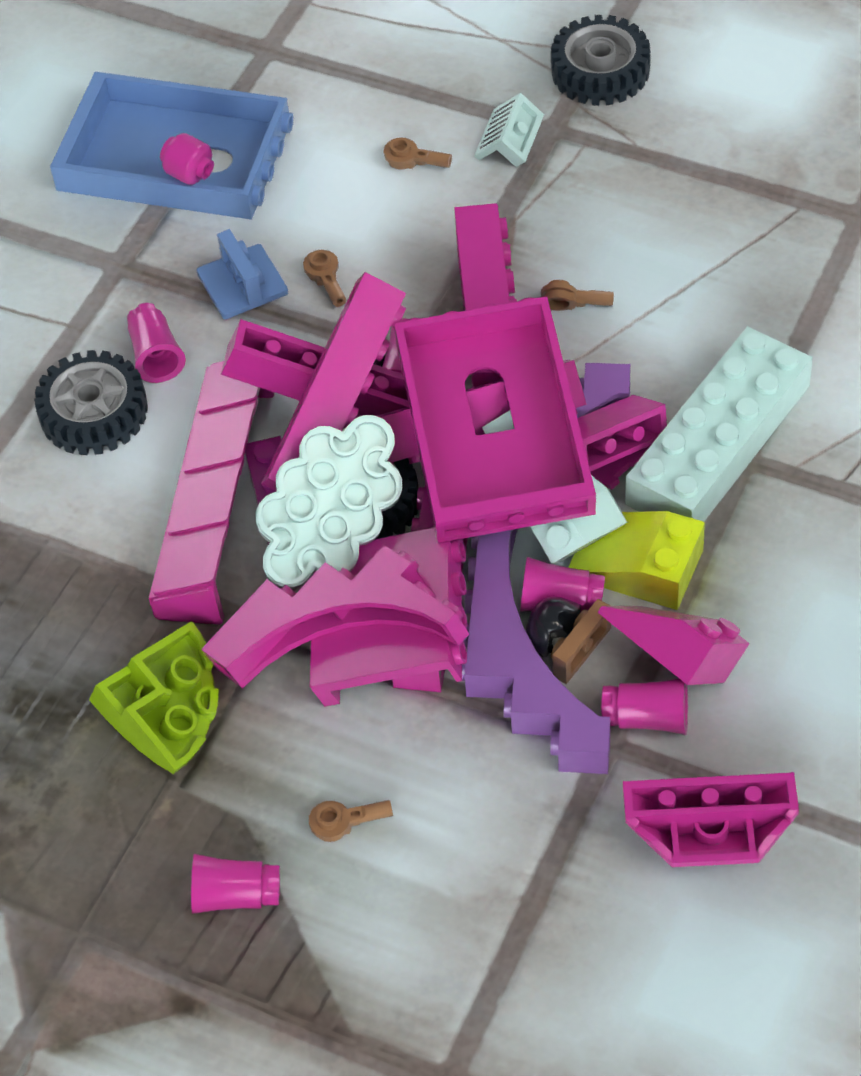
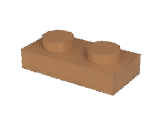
(574, 650)

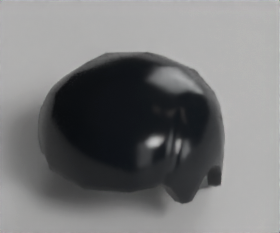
(550, 620)

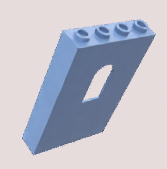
(127, 119)

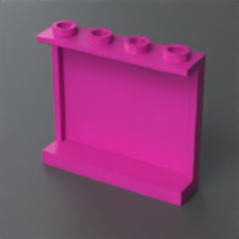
(394, 651)

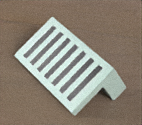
(511, 130)

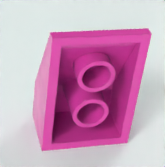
(687, 645)

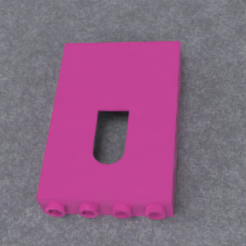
(504, 476)

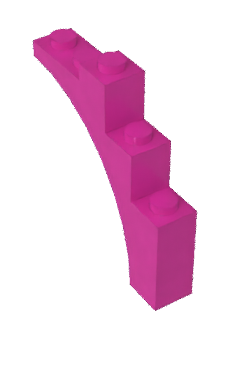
(331, 600)

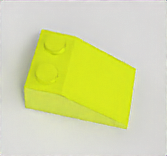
(647, 556)

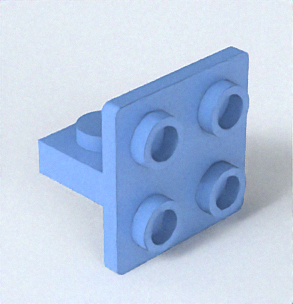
(241, 277)

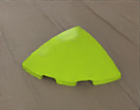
(163, 698)

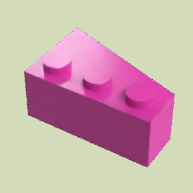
(620, 436)

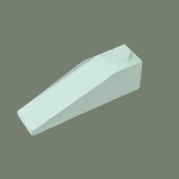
(570, 536)

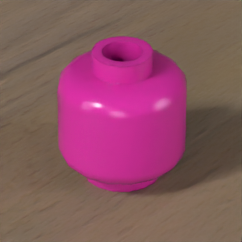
(187, 158)

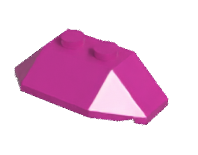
(711, 817)

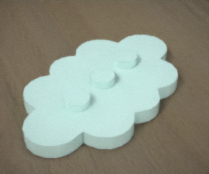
(328, 500)

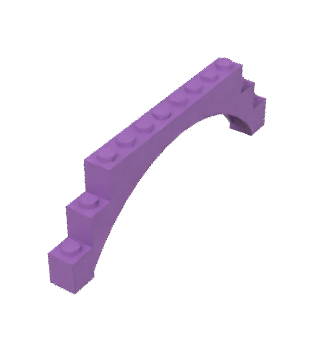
(501, 653)

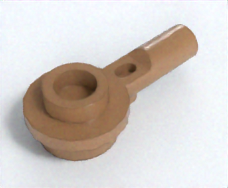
(404, 154)
(322, 269)
(566, 297)
(333, 820)

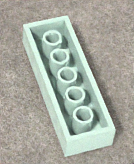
(720, 428)

